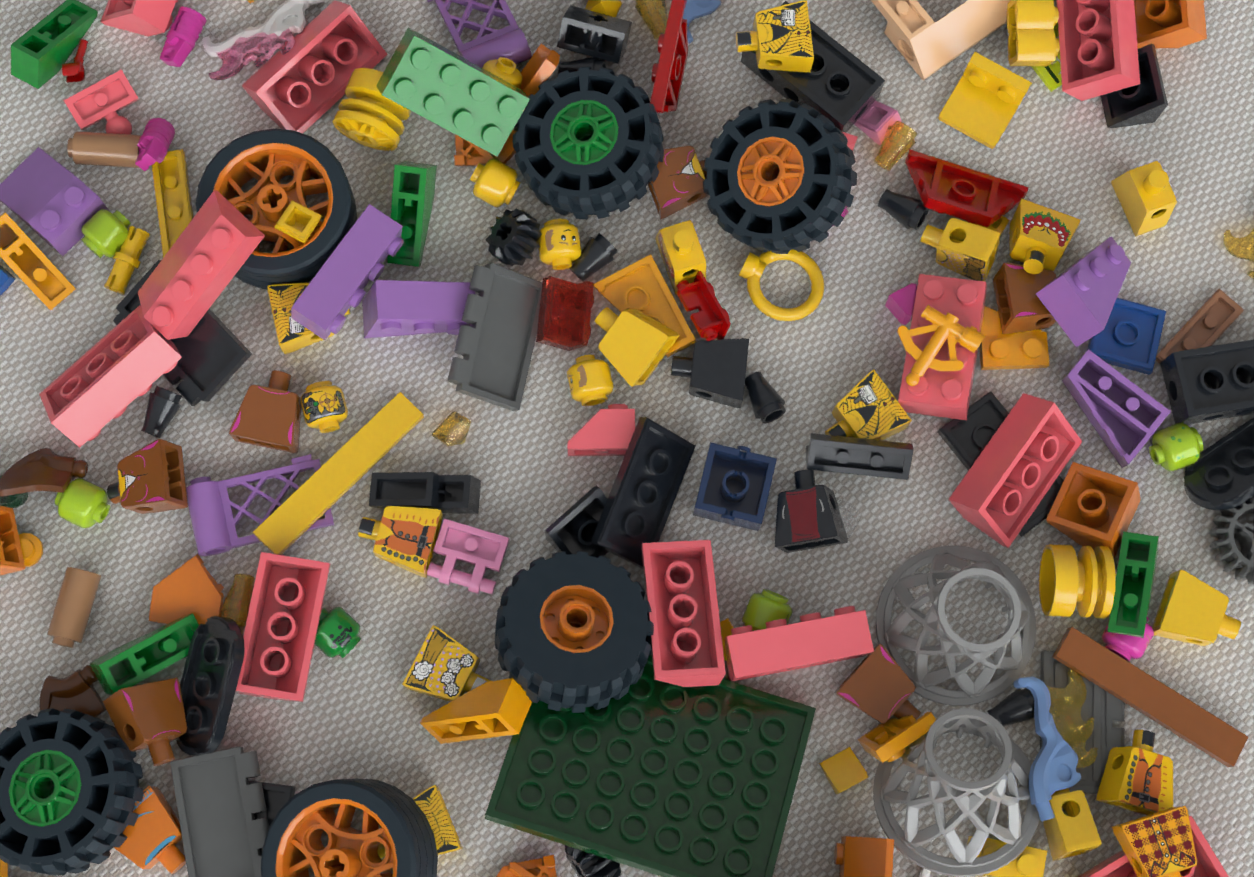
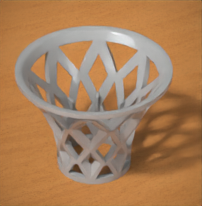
(988, 569)
(994, 787)

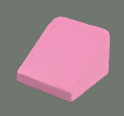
(876, 121)

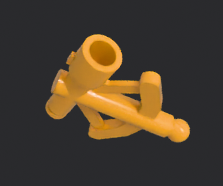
(945, 328)

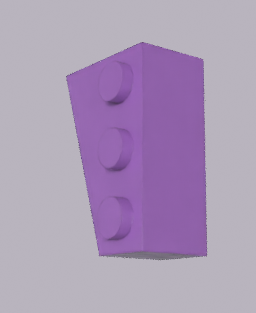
(1087, 291)
(414, 308)
(1114, 406)

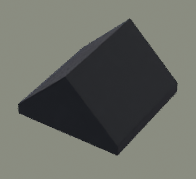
(1140, 102)
(577, 525)

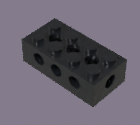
(834, 70)
(1218, 367)

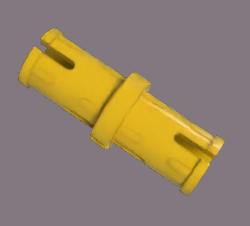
(127, 260)

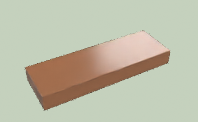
(1204, 325)

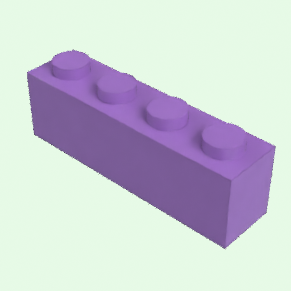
(347, 273)

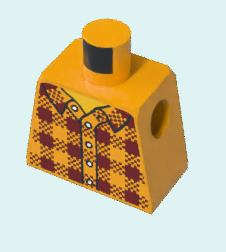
(1158, 843)

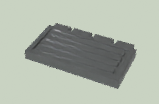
(500, 336)
(1099, 705)
(218, 813)

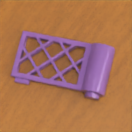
(505, 42)
(212, 511)

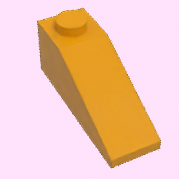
(32, 264)
(484, 712)

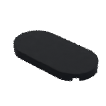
(1224, 471)
(210, 683)

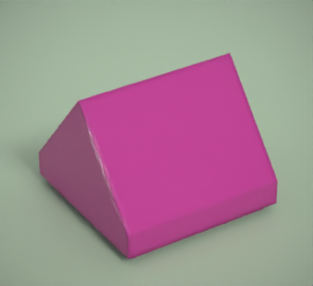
(902, 303)

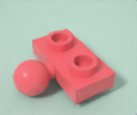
(103, 101)

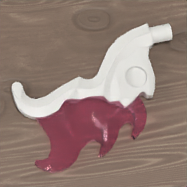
(260, 41)

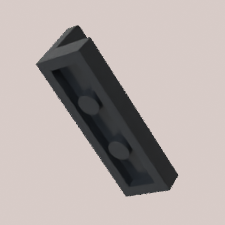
(859, 456)

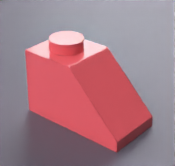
(605, 433)

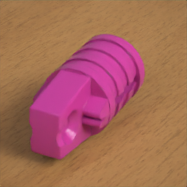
(182, 36)
(154, 142)

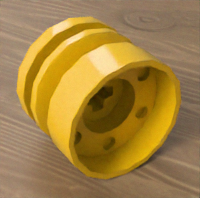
(368, 115)
(1076, 581)

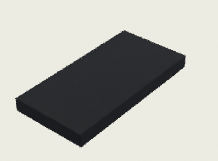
(970, 438)
(643, 491)

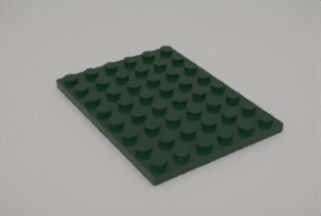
(660, 777)

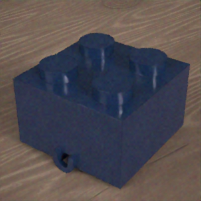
(735, 486)

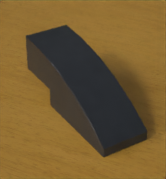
(426, 490)

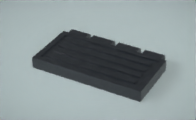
(208, 353)

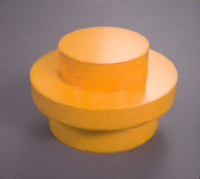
(31, 548)

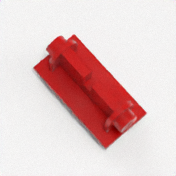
(712, 319)

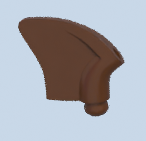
(42, 472)
(72, 693)

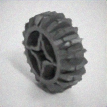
(1231, 529)

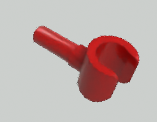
(75, 71)

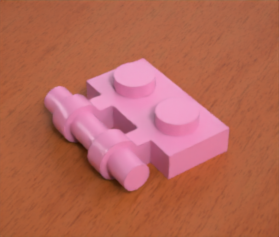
(471, 546)

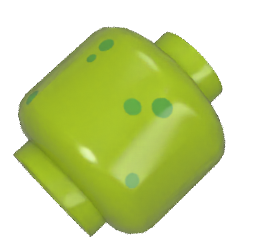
(1176, 446)

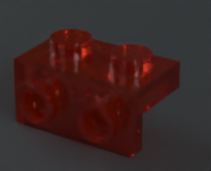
(565, 313)

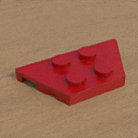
(669, 72)
(961, 190)

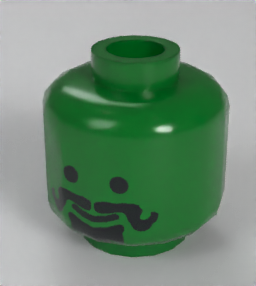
(337, 632)

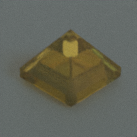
(452, 430)

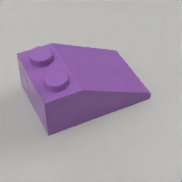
(50, 200)

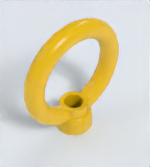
(753, 270)

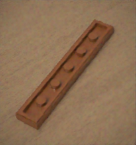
(1150, 697)

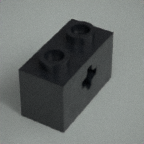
(594, 34)

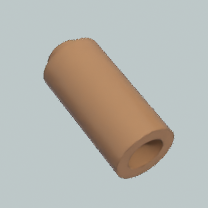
(104, 149)
(73, 607)

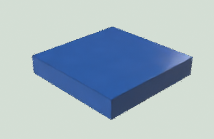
(1130, 336)

